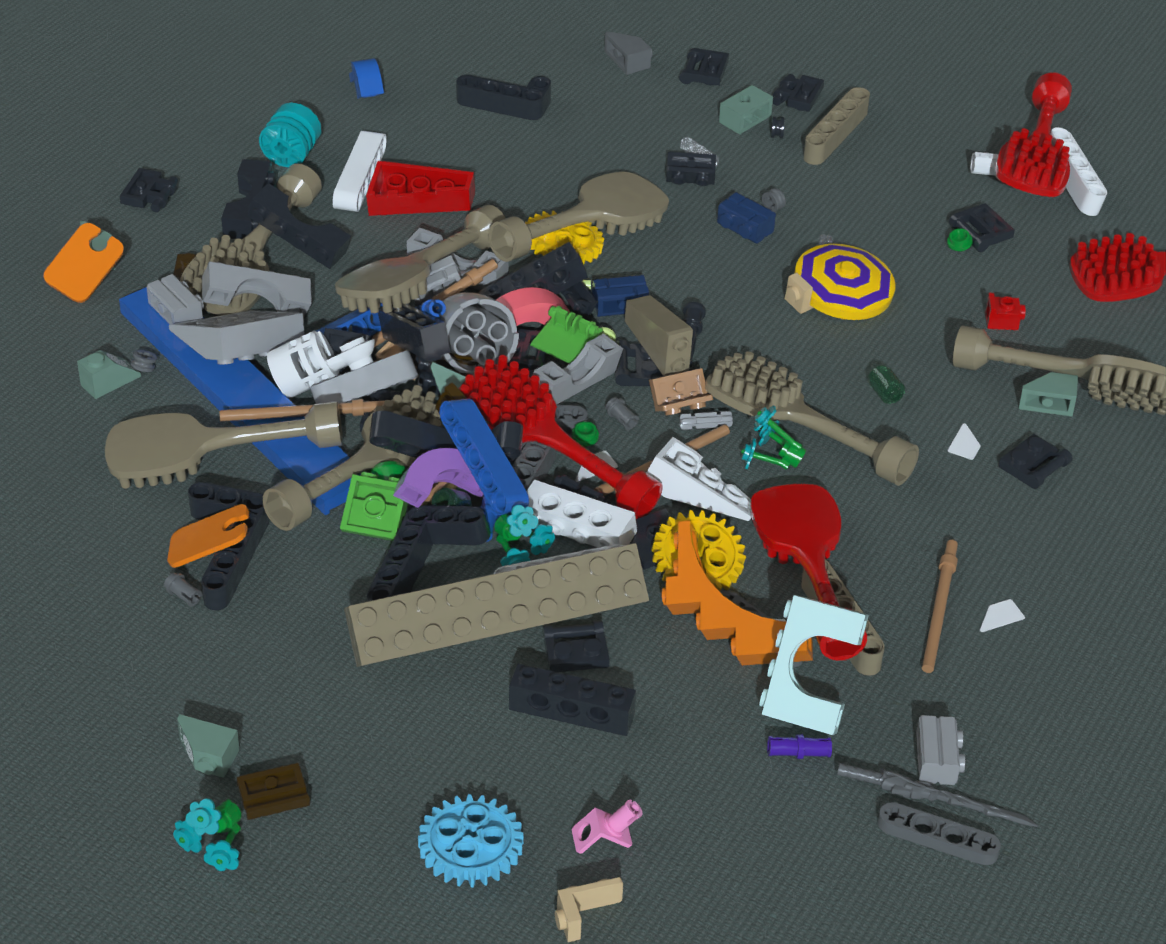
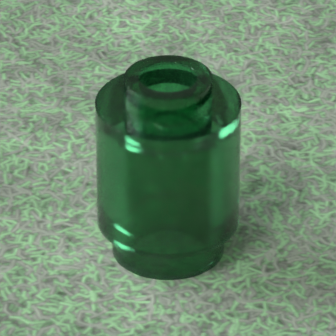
(886, 384)
(451, 497)

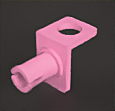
(606, 825)

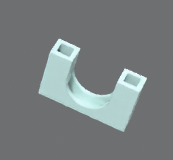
(785, 696)

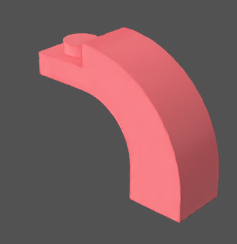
(531, 304)

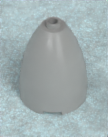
(478, 328)

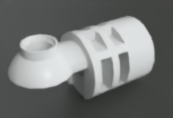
(312, 361)

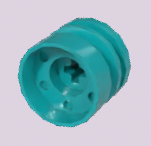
(290, 134)

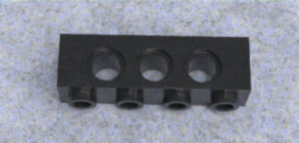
(552, 272)
(572, 699)

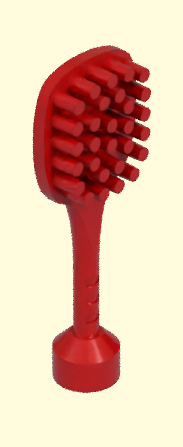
(1034, 162)
(1118, 269)
(511, 395)
(805, 525)

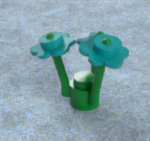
(791, 450)
(518, 524)
(211, 819)

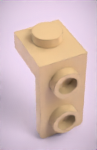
(798, 293)
(582, 898)

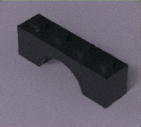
(251, 179)
(323, 243)

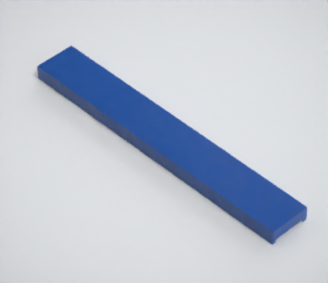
(240, 387)

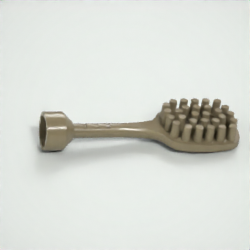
(302, 187)
(610, 199)
(405, 277)
(1108, 375)
(752, 386)
(177, 441)
(291, 503)

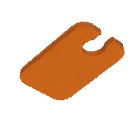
(78, 268)
(207, 536)

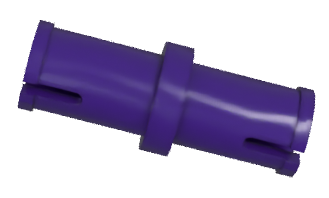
(799, 746)

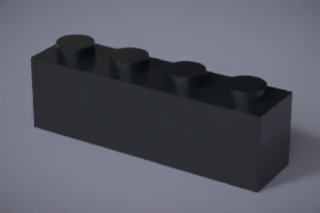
(415, 332)

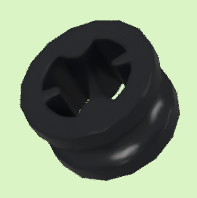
(777, 127)

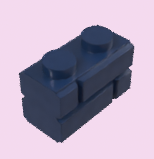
(746, 218)
(614, 293)

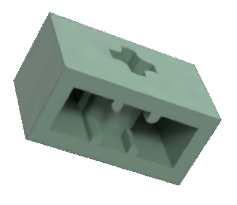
(745, 109)

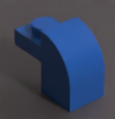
(366, 78)

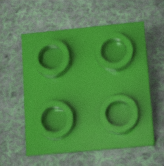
(565, 334)

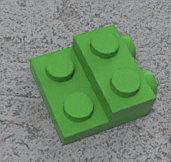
(372, 507)

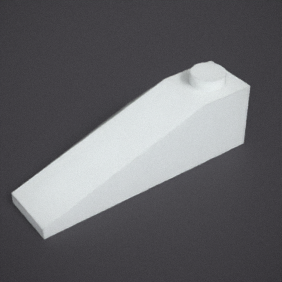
(692, 483)

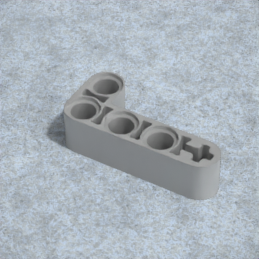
(366, 380)

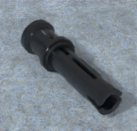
(693, 315)

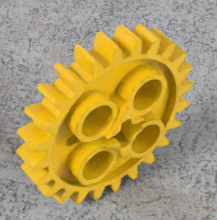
(582, 236)
(723, 551)

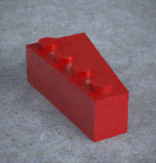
(418, 189)

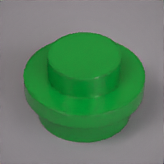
(959, 240)
(585, 433)

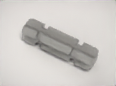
(705, 420)

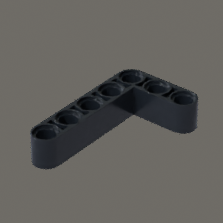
(417, 437)
(415, 540)
(229, 563)

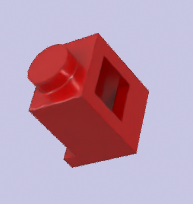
(1004, 312)

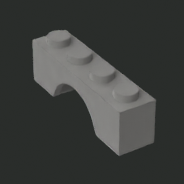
(423, 239)
(284, 291)
(592, 365)

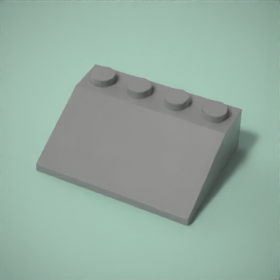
(240, 334)

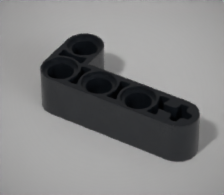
(504, 97)

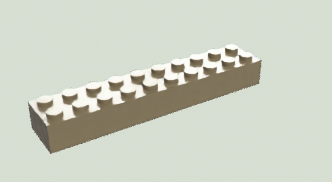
(495, 604)

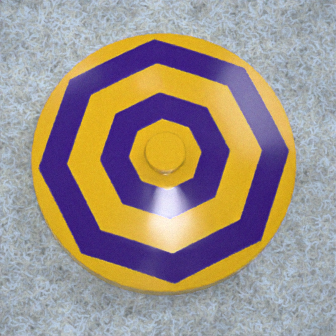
(846, 281)

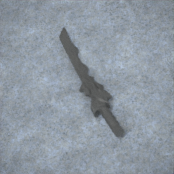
(923, 790)

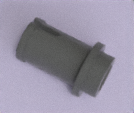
(618, 409)
(184, 590)

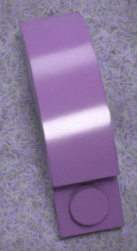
(431, 468)

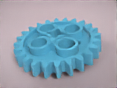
(470, 840)

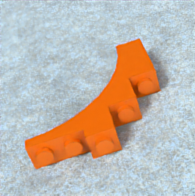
(717, 616)

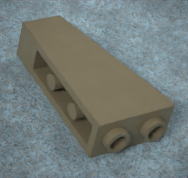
(660, 333)

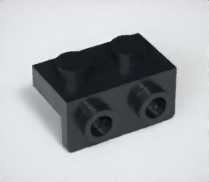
(691, 168)

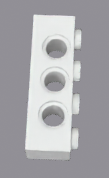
(581, 516)

